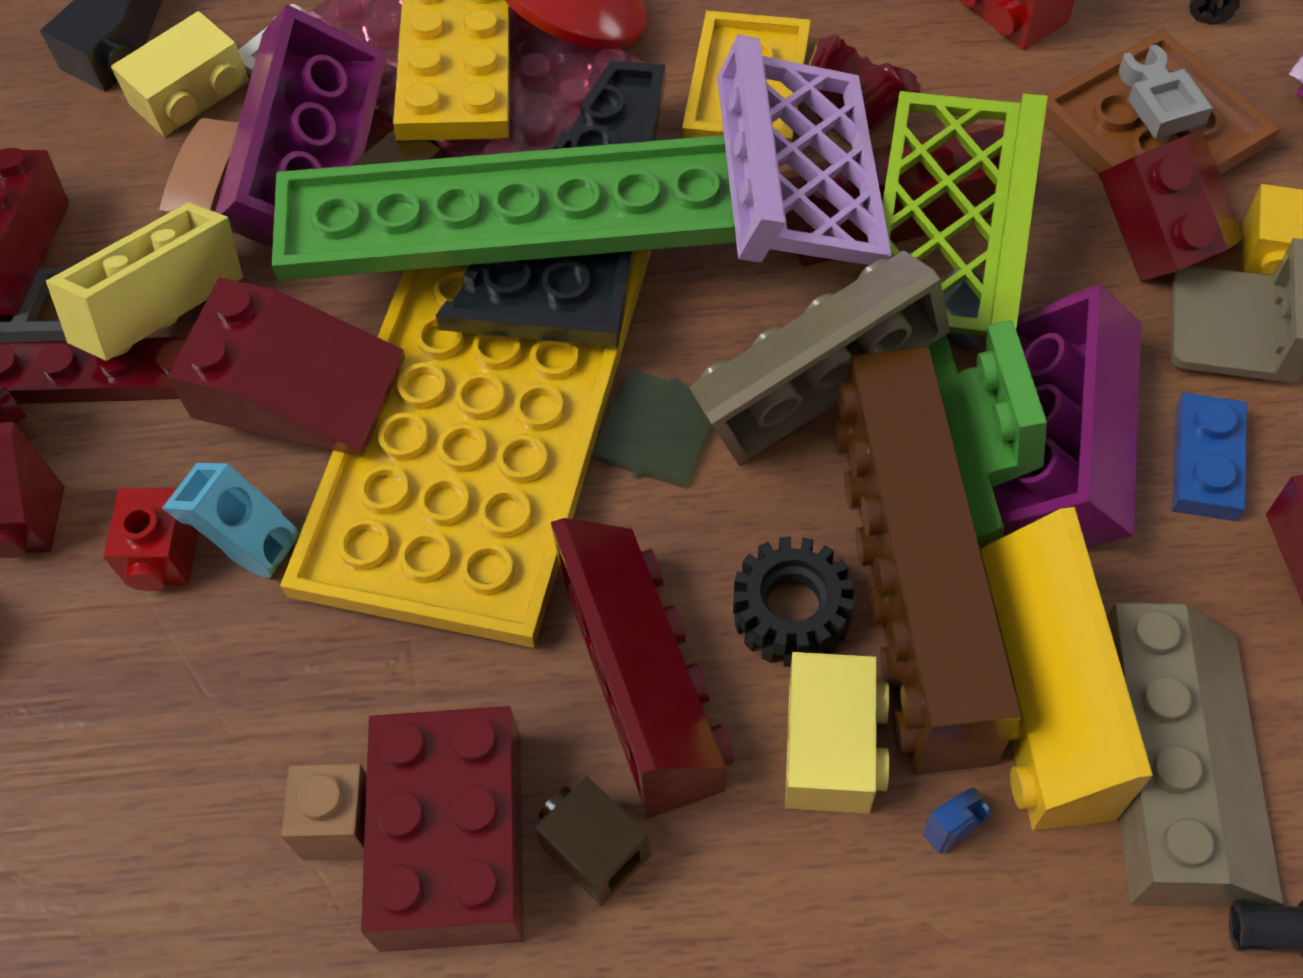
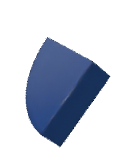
(956, 819)

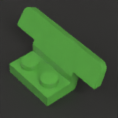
(991, 421)

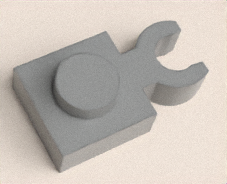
(1161, 98)

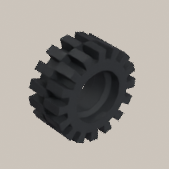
(800, 567)

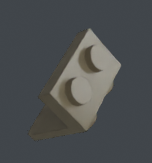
(1240, 320)

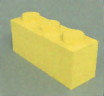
(144, 280)

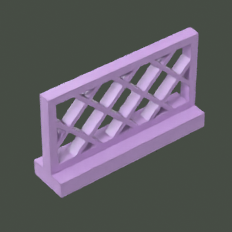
(758, 150)

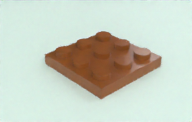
(1104, 128)

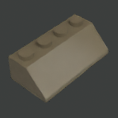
(797, 368)
(1202, 817)

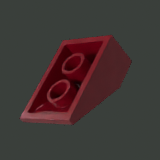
(284, 369)

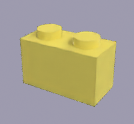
(181, 73)
(834, 733)

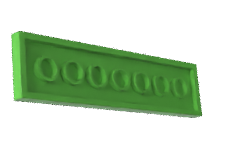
(501, 208)

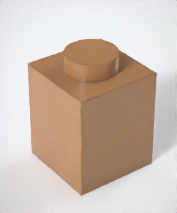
(325, 811)

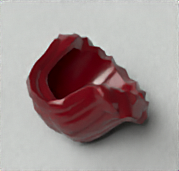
(878, 82)

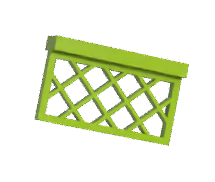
(1010, 204)

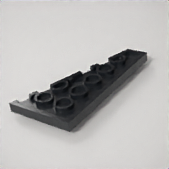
(568, 296)

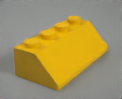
(1077, 726)

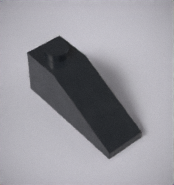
(97, 34)

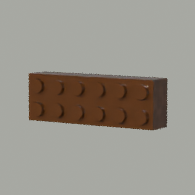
(924, 566)

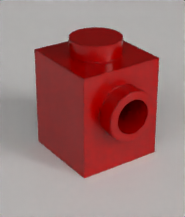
(148, 543)

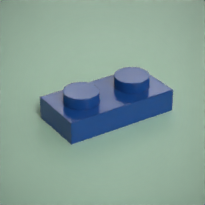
(1210, 457)

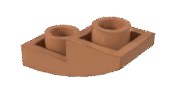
(200, 166)

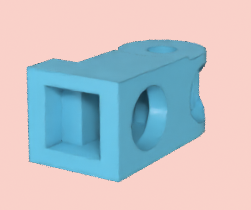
(234, 517)

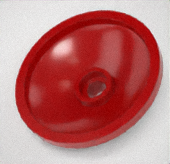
(587, 22)

